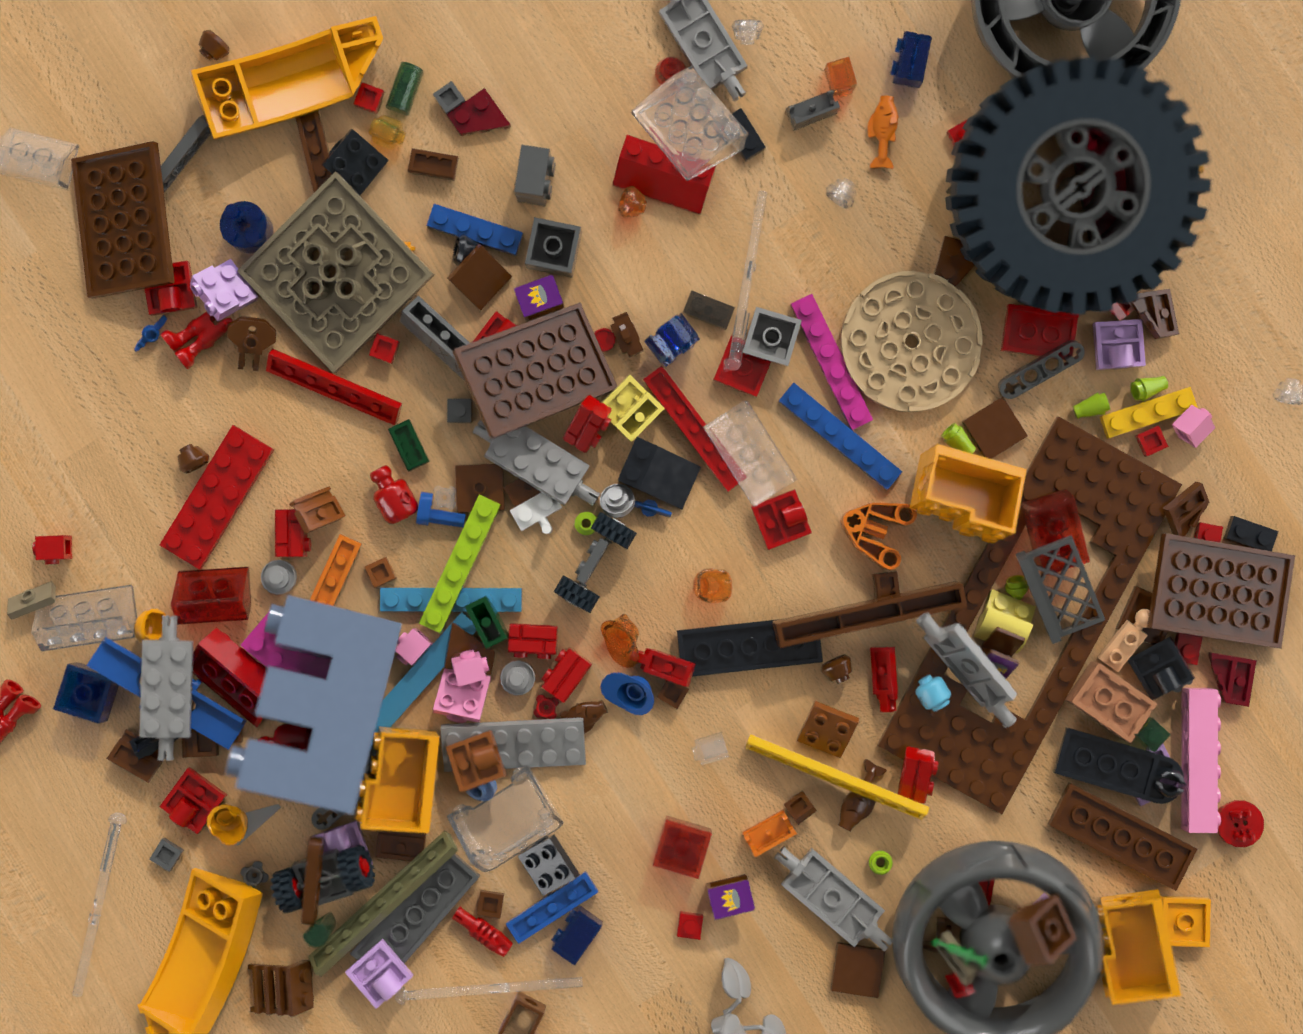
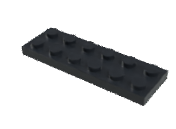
(742, 648)

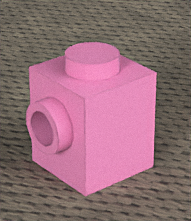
(1194, 425)
(412, 646)
(469, 667)

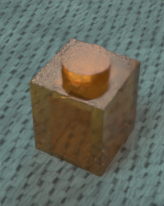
(840, 77)

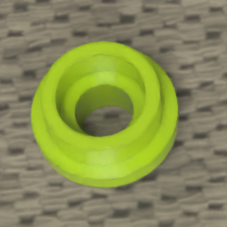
(578, 523)
(886, 867)

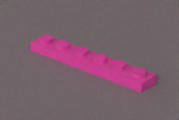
(831, 362)

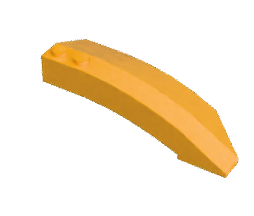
(286, 79)
(202, 955)

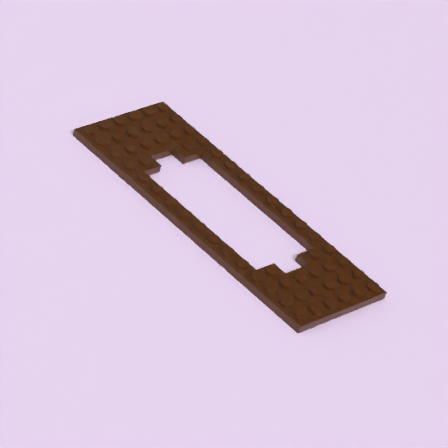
(1128, 508)

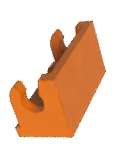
(769, 833)

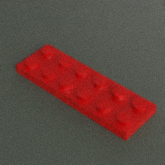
(216, 497)

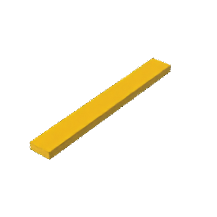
(837, 777)

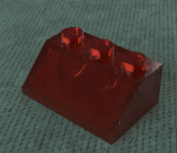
(212, 595)

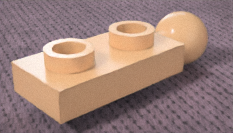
(1125, 641)

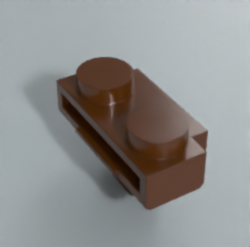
(626, 335)

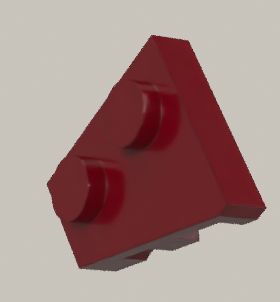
(478, 115)
(1233, 677)

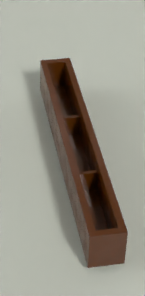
(869, 613)

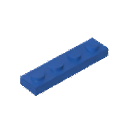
(480, 230)
(551, 907)

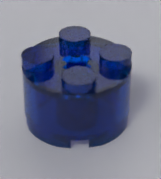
(234, 220)
(672, 340)

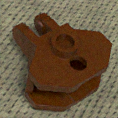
(251, 341)

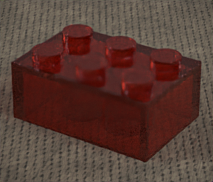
(1053, 519)

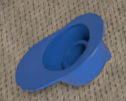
(628, 692)

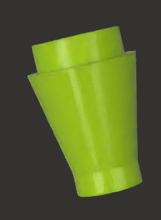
(1147, 387)
(1092, 406)
(958, 439)

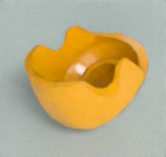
(149, 625)
(227, 824)

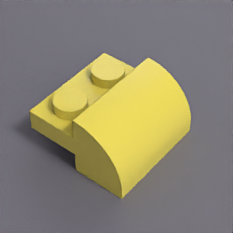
(632, 408)
(1007, 614)

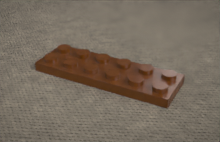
(1122, 836)

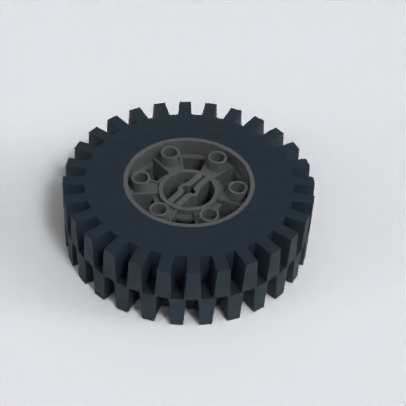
(1158, 199)

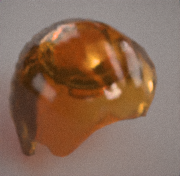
(712, 585)

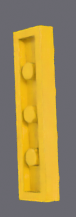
(1147, 412)

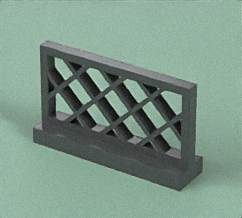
(1040, 594)

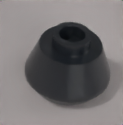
(463, 247)

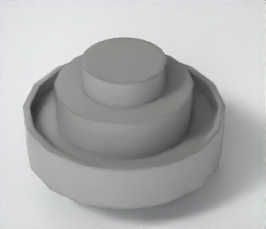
(617, 500)
(278, 577)
(517, 677)

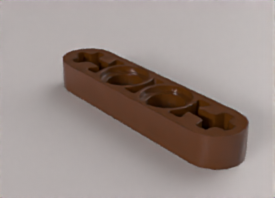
(312, 880)

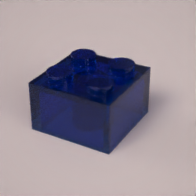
(85, 693)

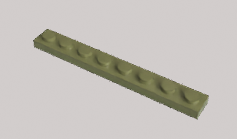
(383, 903)

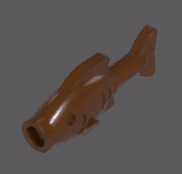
(589, 711)
(856, 806)

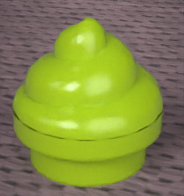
(1016, 586)

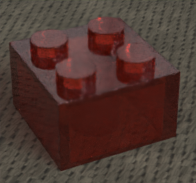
(682, 847)

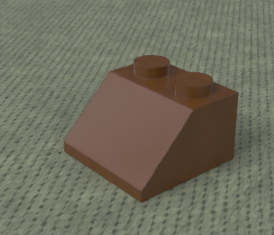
(1042, 930)

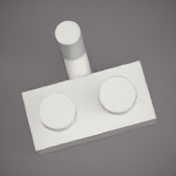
(536, 511)

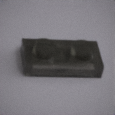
(708, 310)

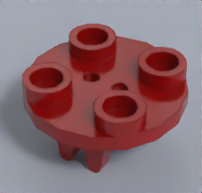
(1238, 812)

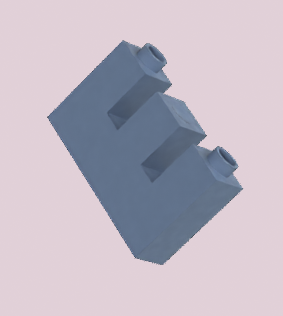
(337, 709)

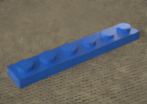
(840, 436)

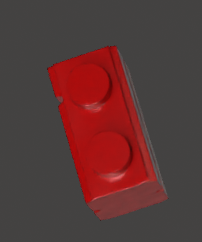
(587, 424)
(289, 535)
(532, 640)
(566, 674)
(917, 773)

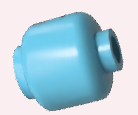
(933, 692)

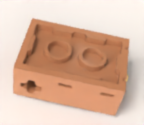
(1111, 701)

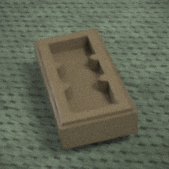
(31, 600)
(963, 971)

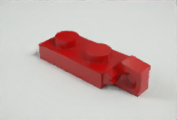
(666, 666)
(884, 677)

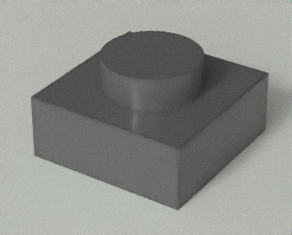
(449, 97)
(459, 410)
(166, 854)

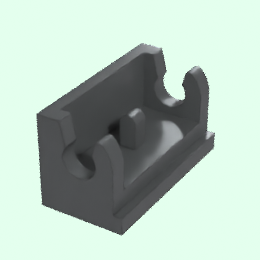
(812, 110)

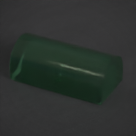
(404, 88)
(318, 934)

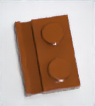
(317, 510)

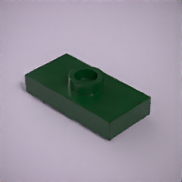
(409, 445)

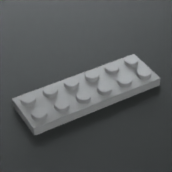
(525, 741)

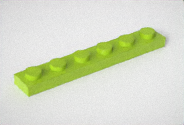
(460, 564)

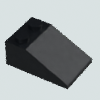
(659, 473)

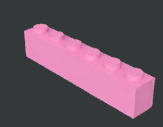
(1200, 760)

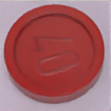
(605, 339)

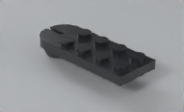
(1118, 767)

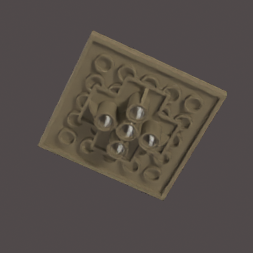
(381, 272)

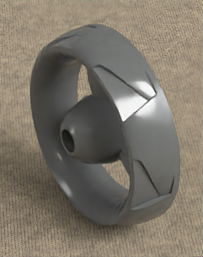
(1101, 30)
(954, 888)

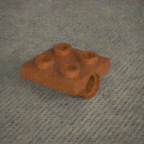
(827, 729)
(476, 761)

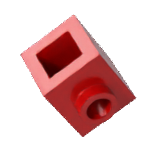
(52, 548)

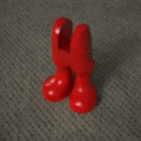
(207, 336)
(24, 704)

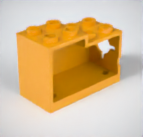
(969, 489)
(400, 782)
(1137, 948)

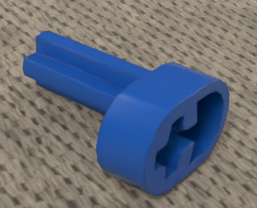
(428, 515)

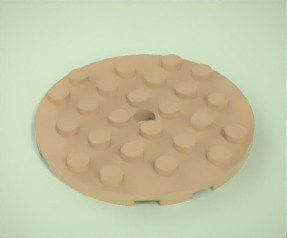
(945, 332)

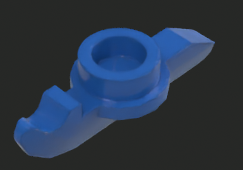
(150, 333)
(650, 508)

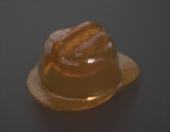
(621, 640)

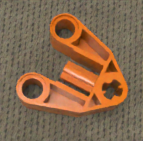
(872, 549)

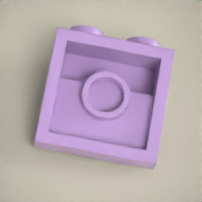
(222, 290)

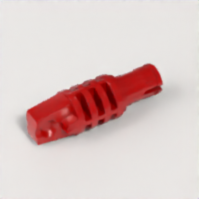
(483, 932)

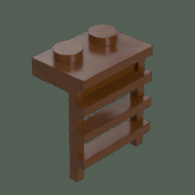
(292, 984)

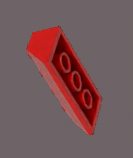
(655, 176)
(230, 673)

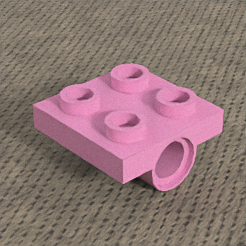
(460, 702)

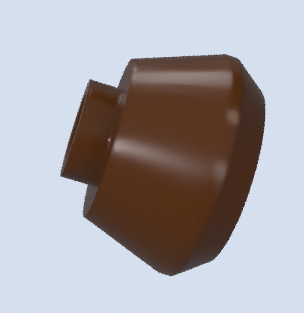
(212, 46)
(192, 458)
(837, 668)

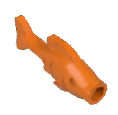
(883, 126)

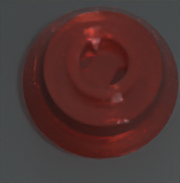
(663, 74)

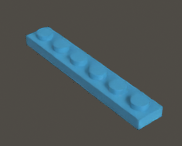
(418, 598)

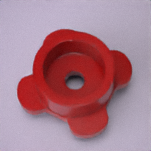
(541, 711)

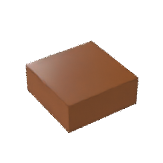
(380, 572)

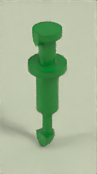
(968, 955)

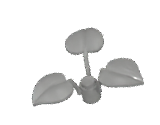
(738, 986)

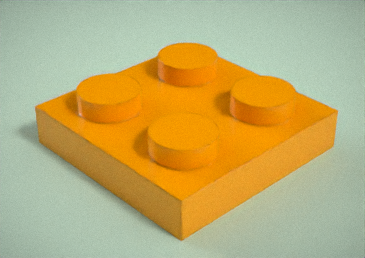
(1188, 920)

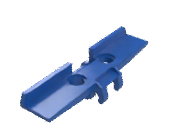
(207, 717)

